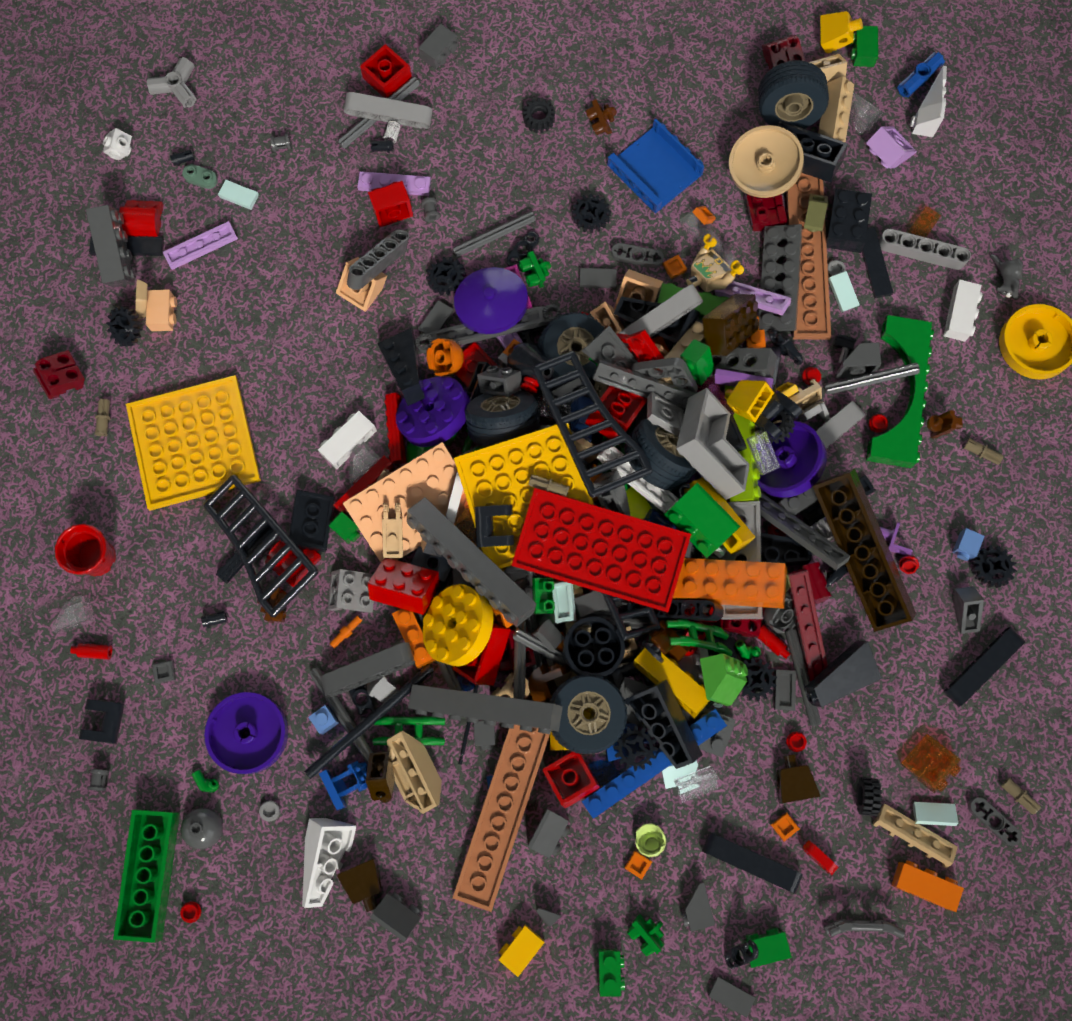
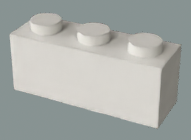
(963, 310)
(345, 438)

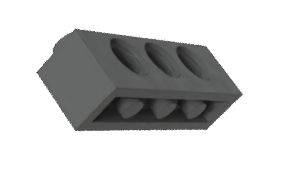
(744, 357)

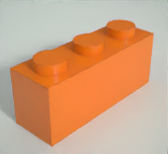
(413, 634)
(927, 885)

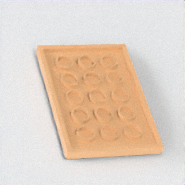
(425, 476)

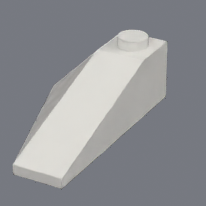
(932, 108)
(324, 848)

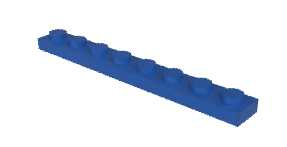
(631, 779)

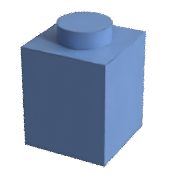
(968, 544)
(323, 720)

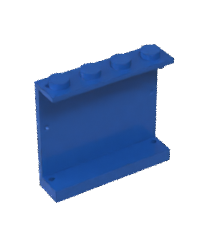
(656, 167)

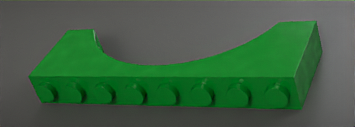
(912, 343)

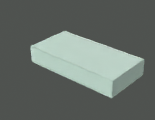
(238, 194)
(843, 291)
(564, 602)
(935, 813)

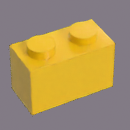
(521, 949)

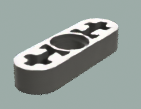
(623, 257)
(1002, 821)

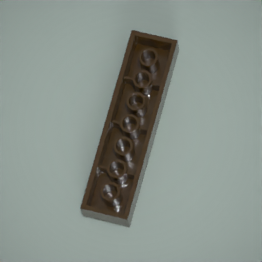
(870, 558)

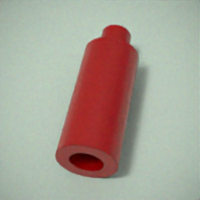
(773, 642)
(92, 651)

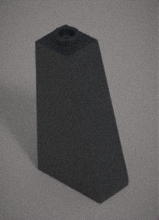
(845, 675)

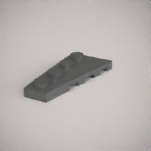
(609, 348)

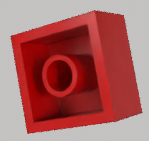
(385, 71)
(390, 203)
(571, 779)

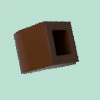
(542, 681)

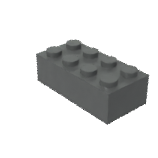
(111, 246)

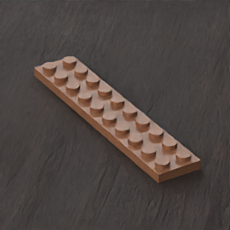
(813, 297)
(500, 818)

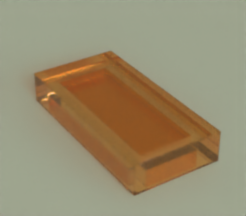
(924, 222)

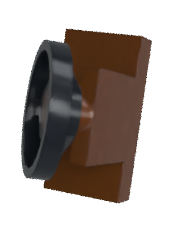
(660, 644)

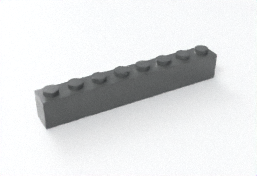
(470, 562)
(486, 707)

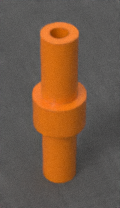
(345, 632)

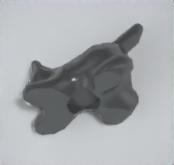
(1011, 273)

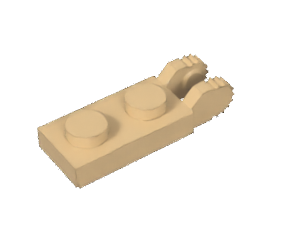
(392, 533)

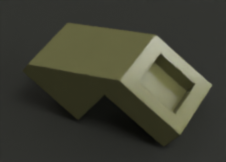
(815, 212)

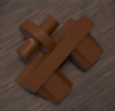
(597, 112)
(944, 423)
(275, 598)

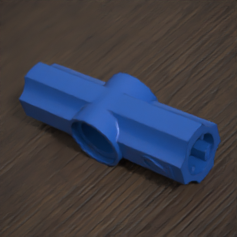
(920, 75)

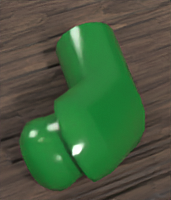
(747, 652)
(204, 784)

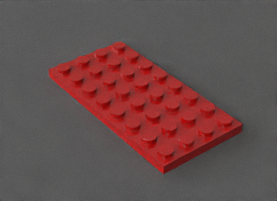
(601, 550)

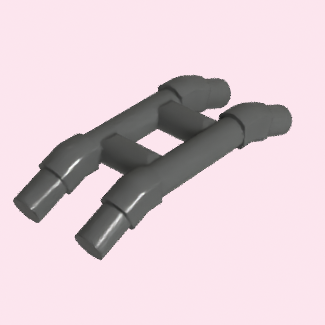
(842, 925)

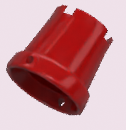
(84, 551)

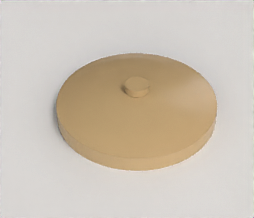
(766, 161)

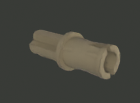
(102, 417)
(983, 451)
(548, 485)
(1021, 796)

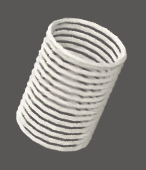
(389, 129)

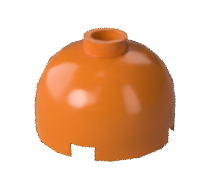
(445, 357)

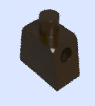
(795, 782)
(380, 786)
(362, 883)

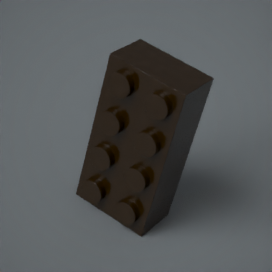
(731, 324)

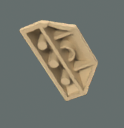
(414, 772)

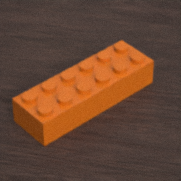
(732, 582)

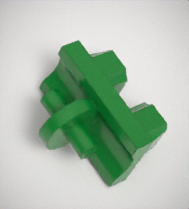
(538, 268)
(543, 595)
(650, 932)

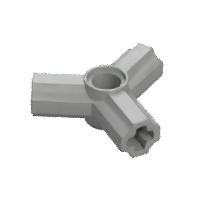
(174, 83)

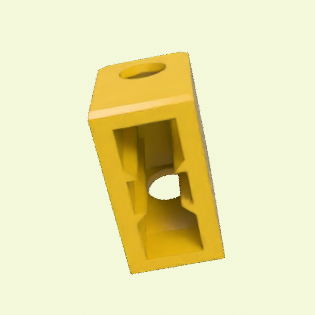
(838, 30)
(749, 398)

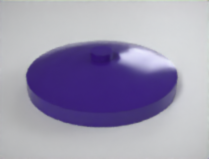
(491, 300)

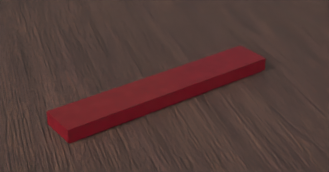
(807, 622)

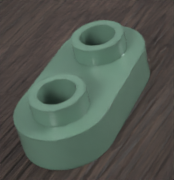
(199, 175)

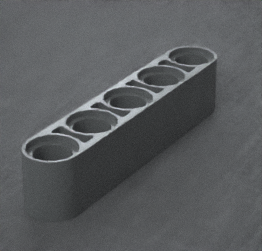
(377, 259)
(367, 669)

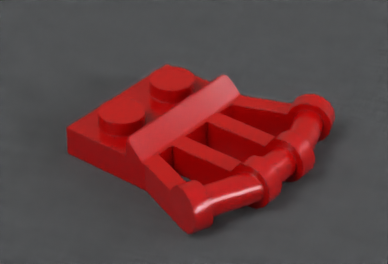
(641, 345)

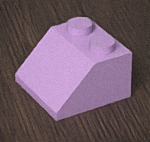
(890, 147)

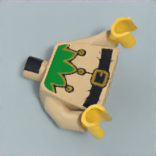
(711, 270)

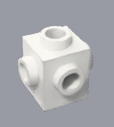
(117, 144)

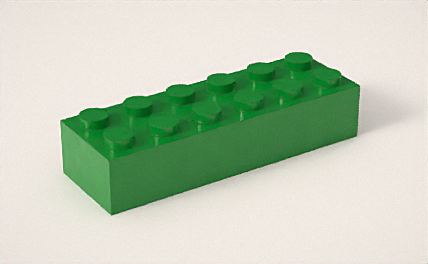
(146, 876)

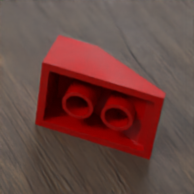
(622, 406)

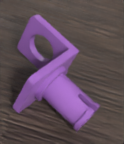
(890, 536)

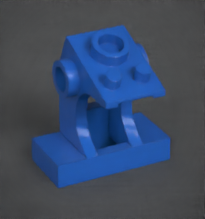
(336, 786)

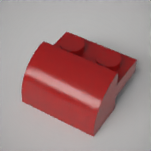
(142, 217)
(288, 559)

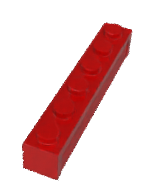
(396, 438)
(365, 481)

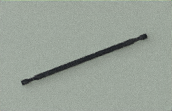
(466, 734)

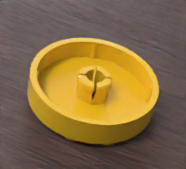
(1020, 340)
(467, 637)

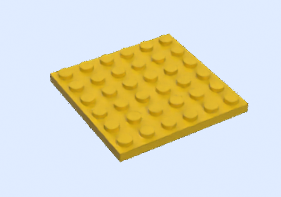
(192, 442)
(502, 477)

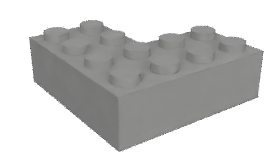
(706, 448)

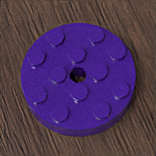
(430, 427)
(803, 466)
(226, 727)

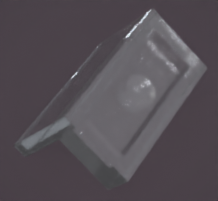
(763, 452)
(696, 784)

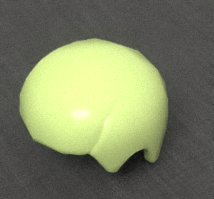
(650, 840)

